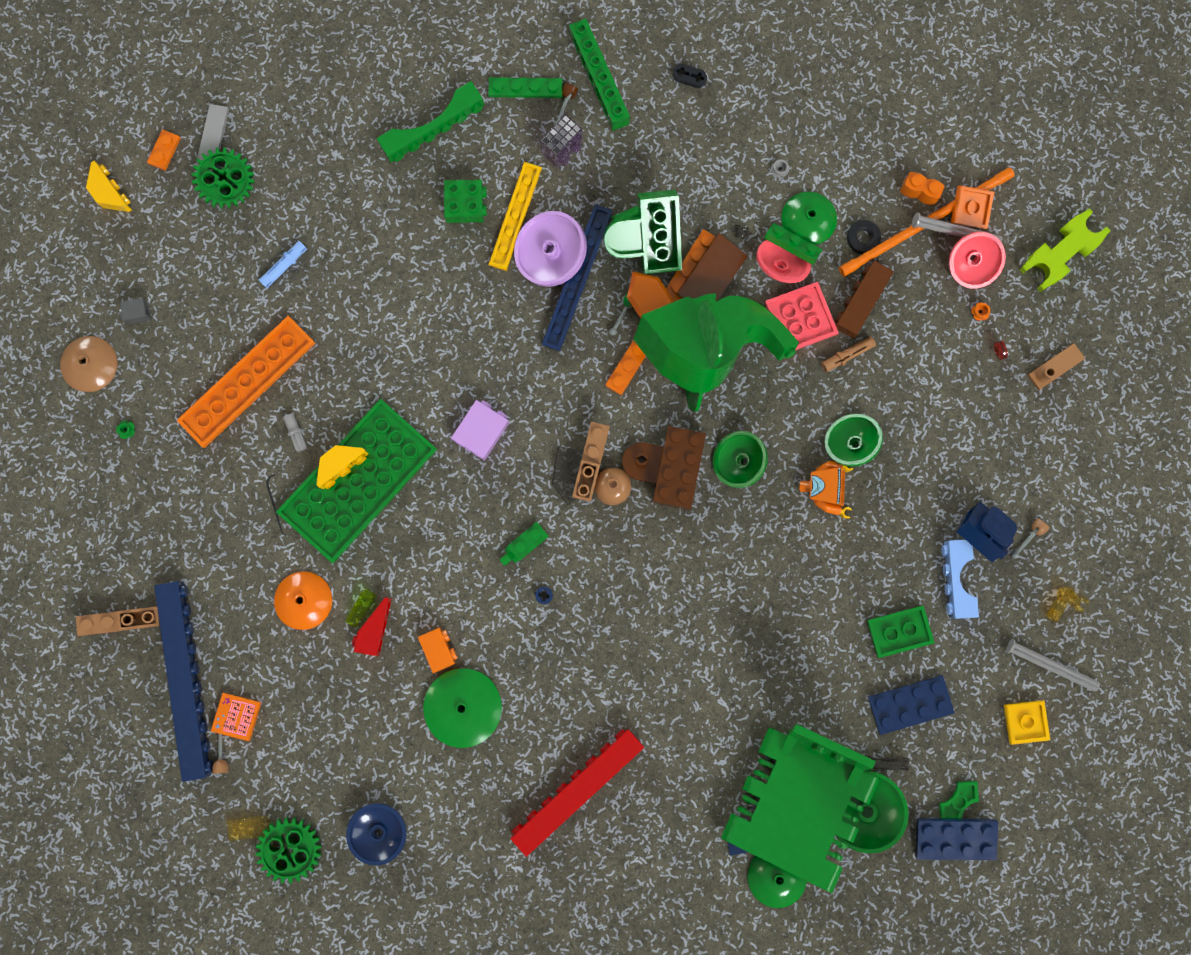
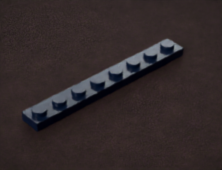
(574, 287)

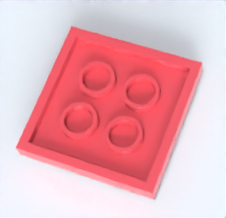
(804, 314)

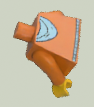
(828, 488)

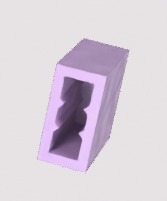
(480, 429)

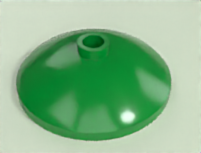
(812, 229)
(850, 431)
(730, 455)
(763, 884)

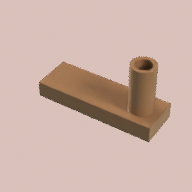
(1056, 366)

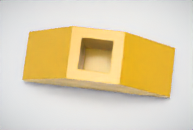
(105, 190)
(338, 463)

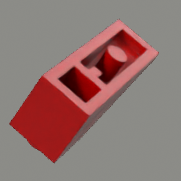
(371, 634)

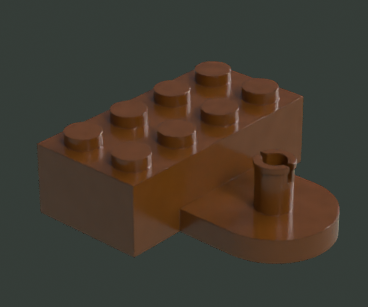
(669, 467)

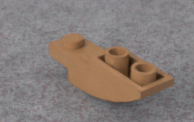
(591, 461)
(117, 621)

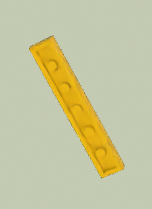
(515, 216)

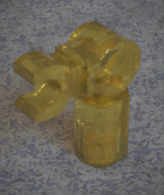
(1064, 596)

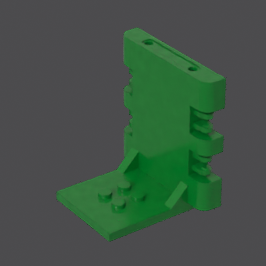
(803, 804)

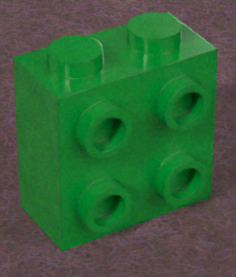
(464, 201)

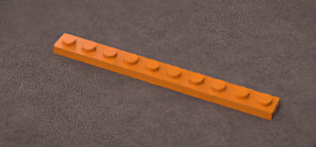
(634, 355)

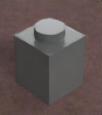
(135, 311)

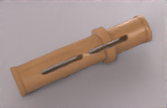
(842, 357)

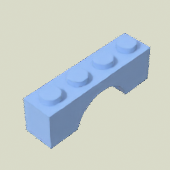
(960, 603)

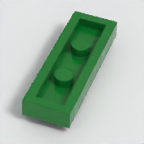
(793, 243)

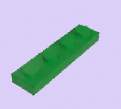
(525, 87)

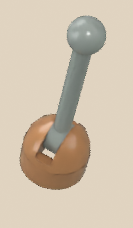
(1038, 528)
(220, 765)

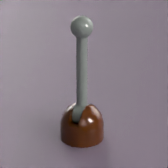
(569, 92)

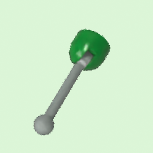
(612, 331)

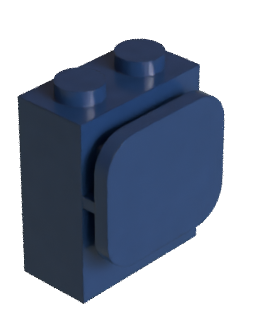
(988, 531)

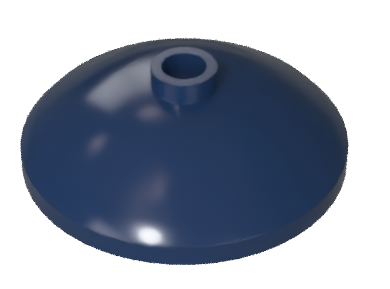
(369, 846)

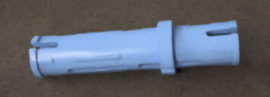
(286, 261)

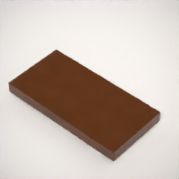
(713, 269)

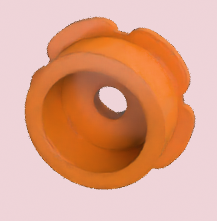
(985, 311)

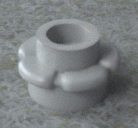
(780, 164)

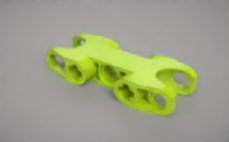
(1076, 240)

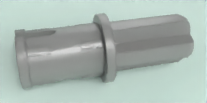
(295, 432)

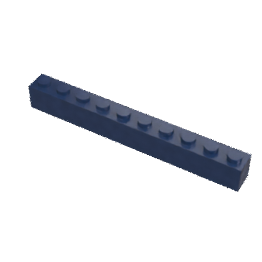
(183, 681)

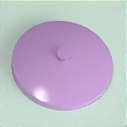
(550, 248)

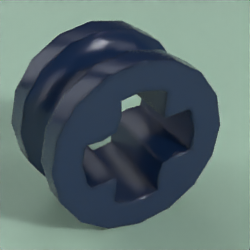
(538, 598)

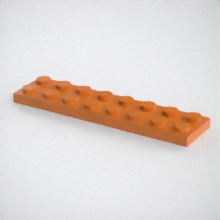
(245, 382)

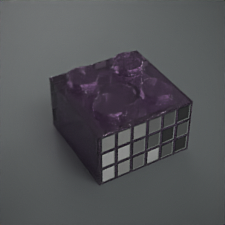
(562, 141)

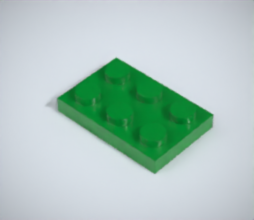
(900, 631)

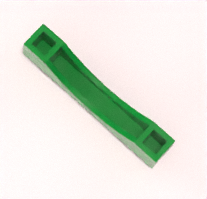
(399, 142)

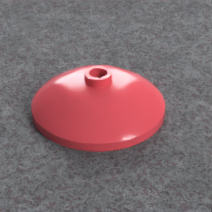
(781, 264)
(986, 265)

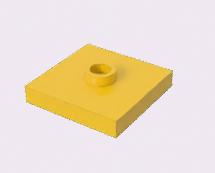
(1026, 722)

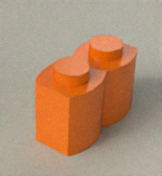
(925, 190)

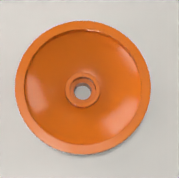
(315, 605)

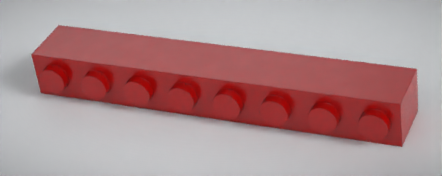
(576, 792)

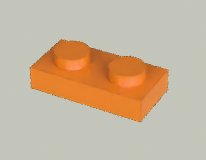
(163, 150)

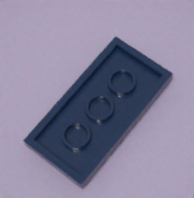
(911, 704)
(956, 839)

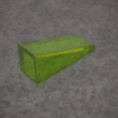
(360, 607)

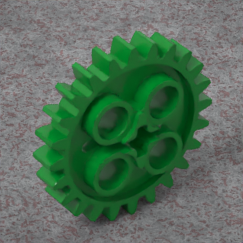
(213, 191)
(271, 855)

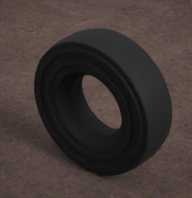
(863, 225)

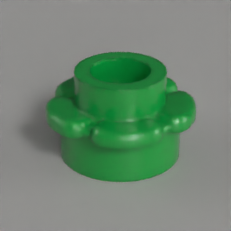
(130, 429)

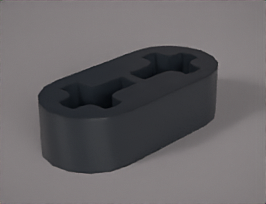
(691, 72)

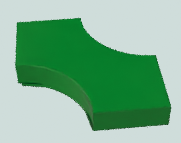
(964, 795)

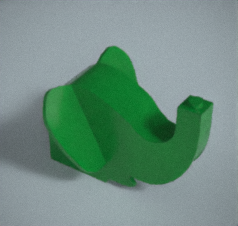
(702, 337)

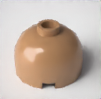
(612, 486)

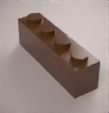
(863, 300)

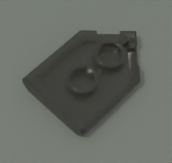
(566, 471)

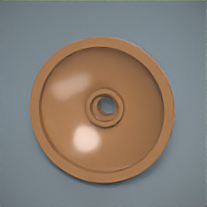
(99, 366)

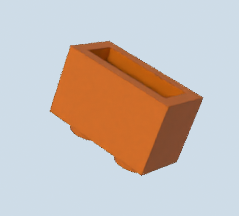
(438, 650)

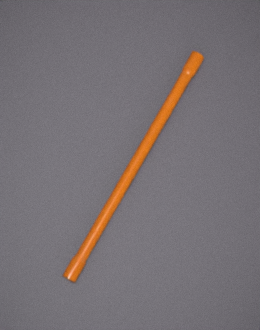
(854, 264)

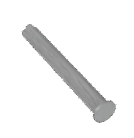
(944, 227)
(1052, 665)

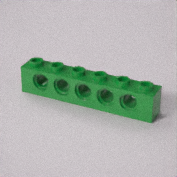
(599, 74)

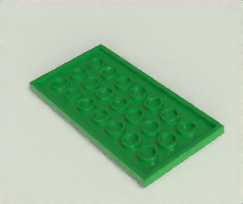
(338, 515)

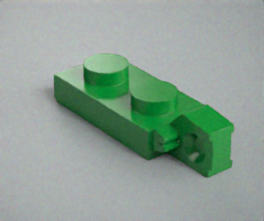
(524, 544)

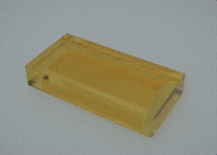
(247, 827)

